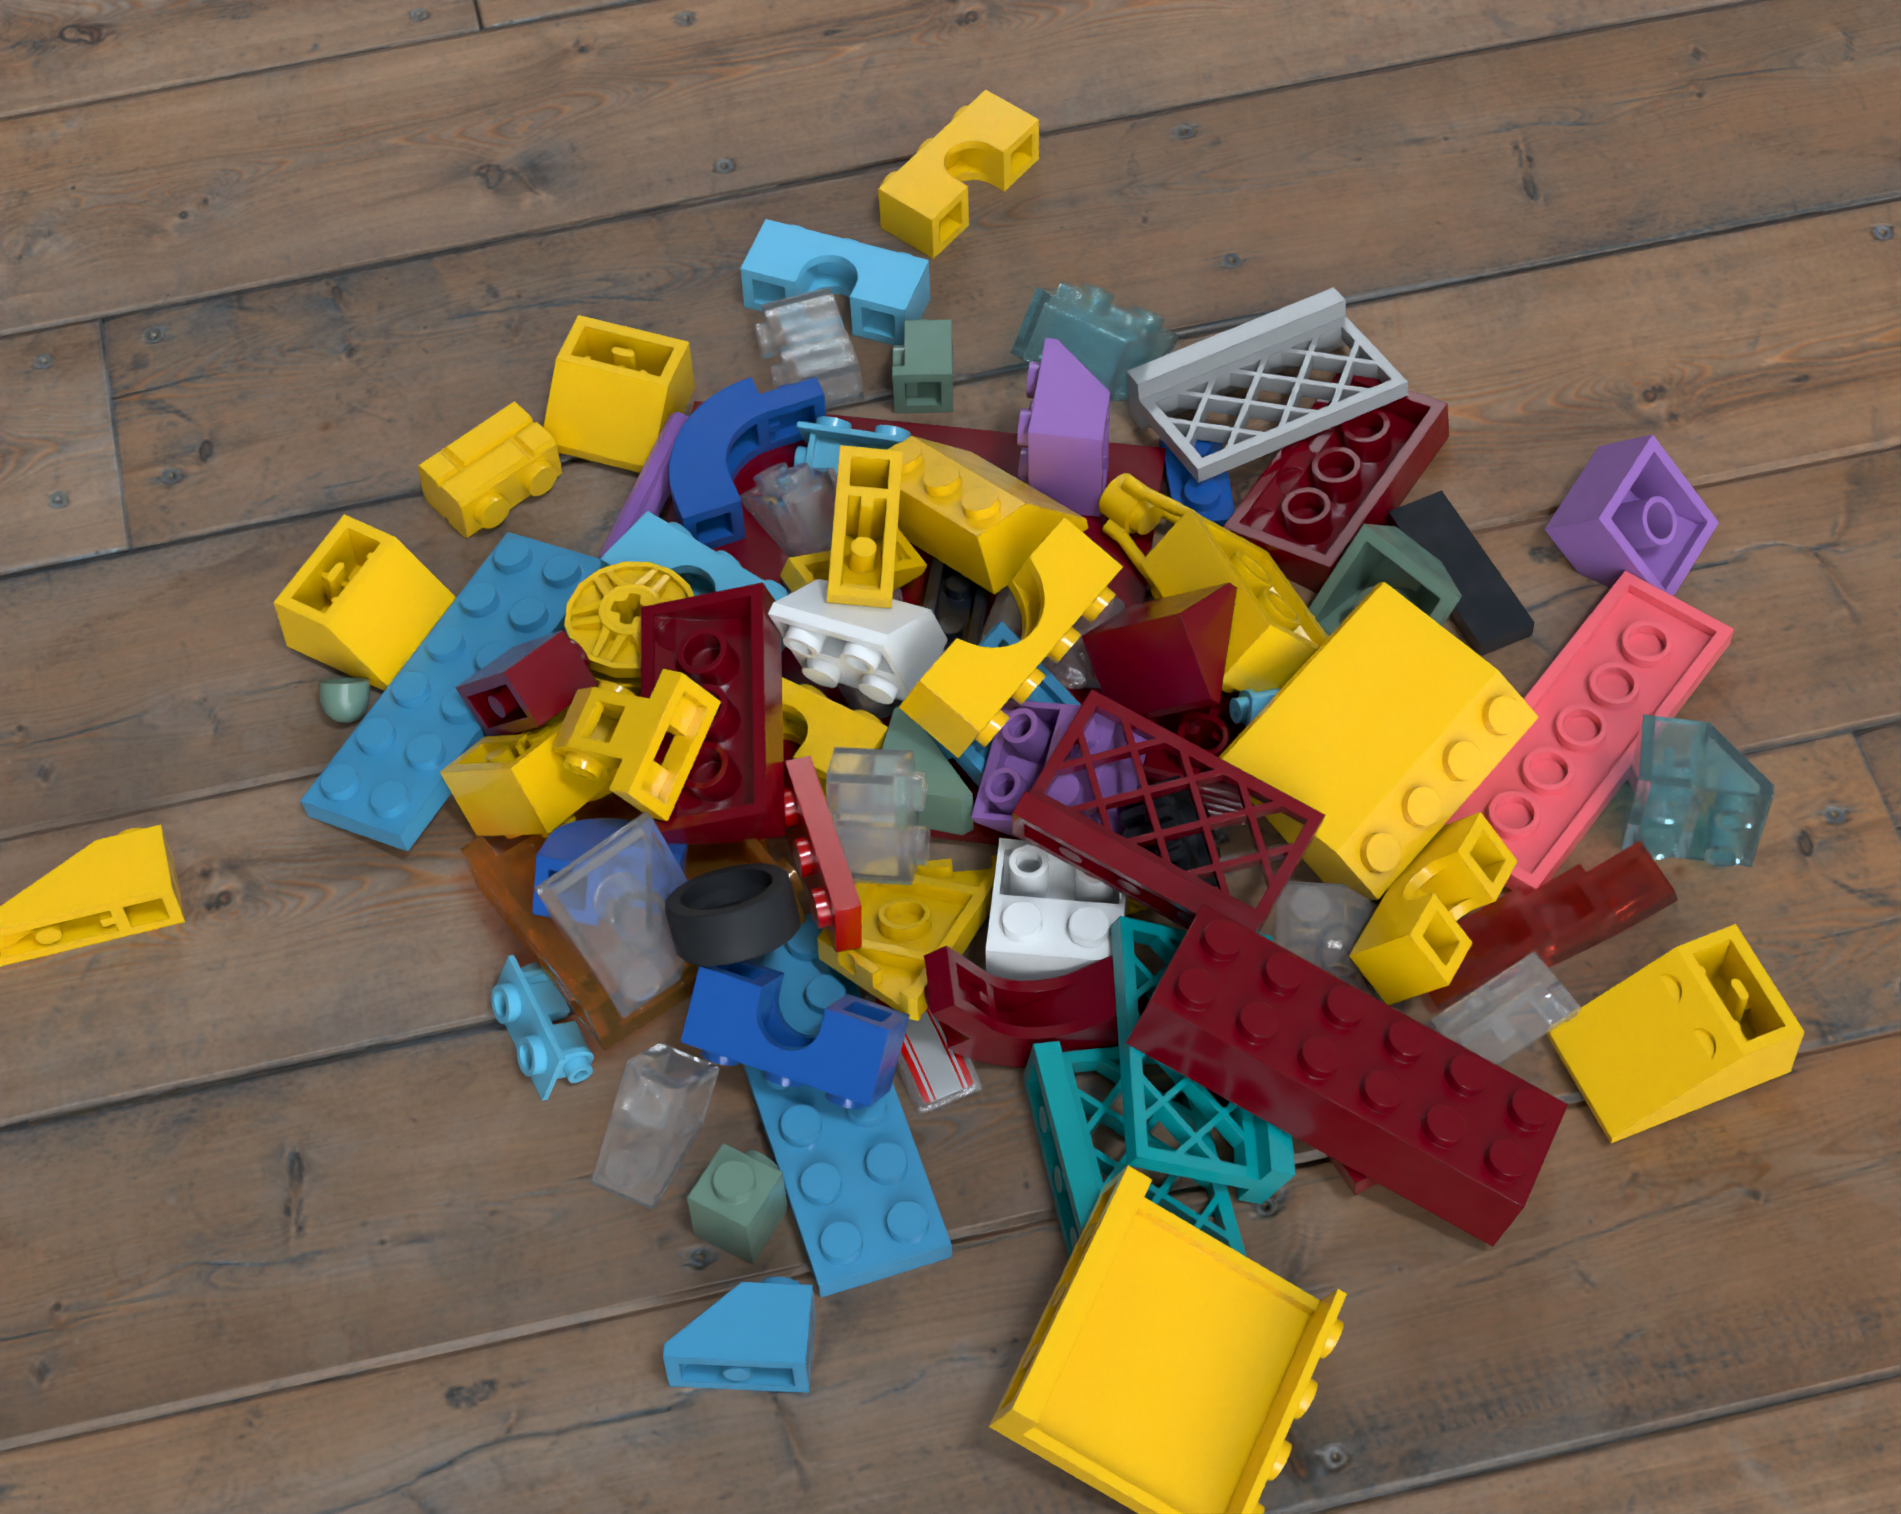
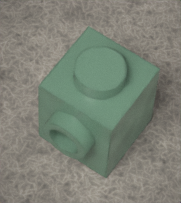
(738, 1202)

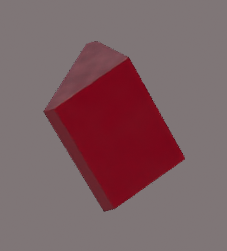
(1165, 651)

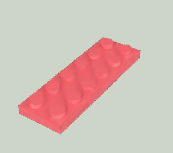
(1626, 660)

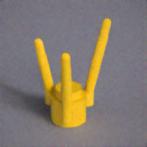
(1134, 509)

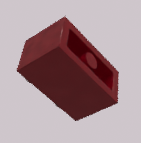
(527, 684)

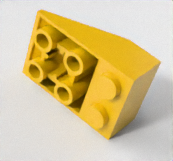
(1679, 1035)

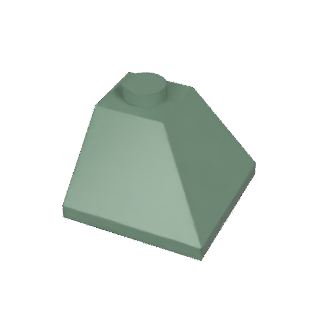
(1391, 557)

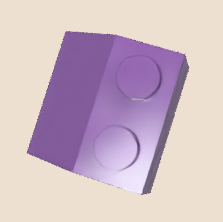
(1632, 516)

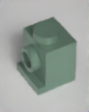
(924, 368)

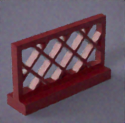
(1125, 862)

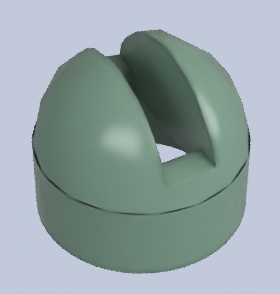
(344, 698)

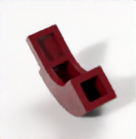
(1003, 1017)

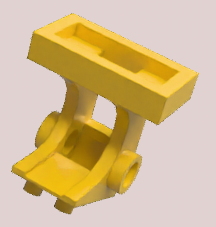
(619, 734)

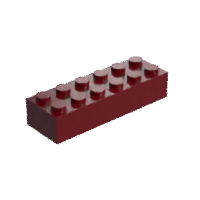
(1349, 1075)

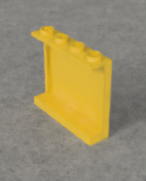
(1167, 1363)

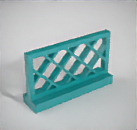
(1260, 1149)
(1075, 1164)

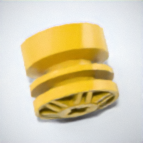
(607, 616)

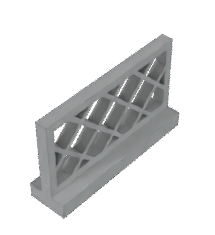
(1249, 359)

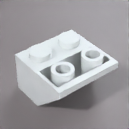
(857, 645)
(1046, 915)

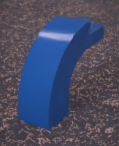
(721, 440)

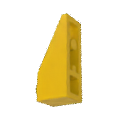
(865, 527)
(95, 896)

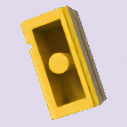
(490, 470)

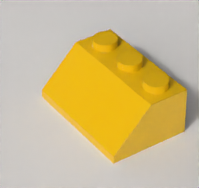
(972, 512)
(1270, 622)

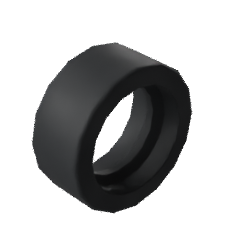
(732, 914)

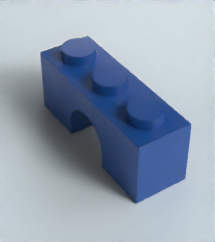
(739, 1020)

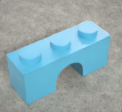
(881, 283)
(676, 549)

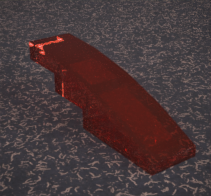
(1559, 918)

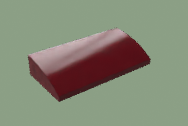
(1337, 480)
(735, 655)

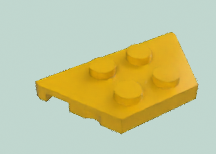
(908, 923)

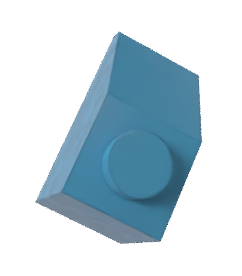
(748, 1340)

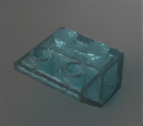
(1095, 332)
(1693, 795)

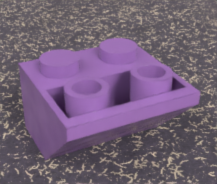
(1065, 431)
(1024, 749)

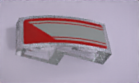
(929, 1069)

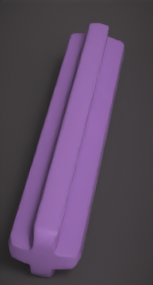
(652, 484)

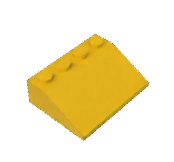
(1382, 739)

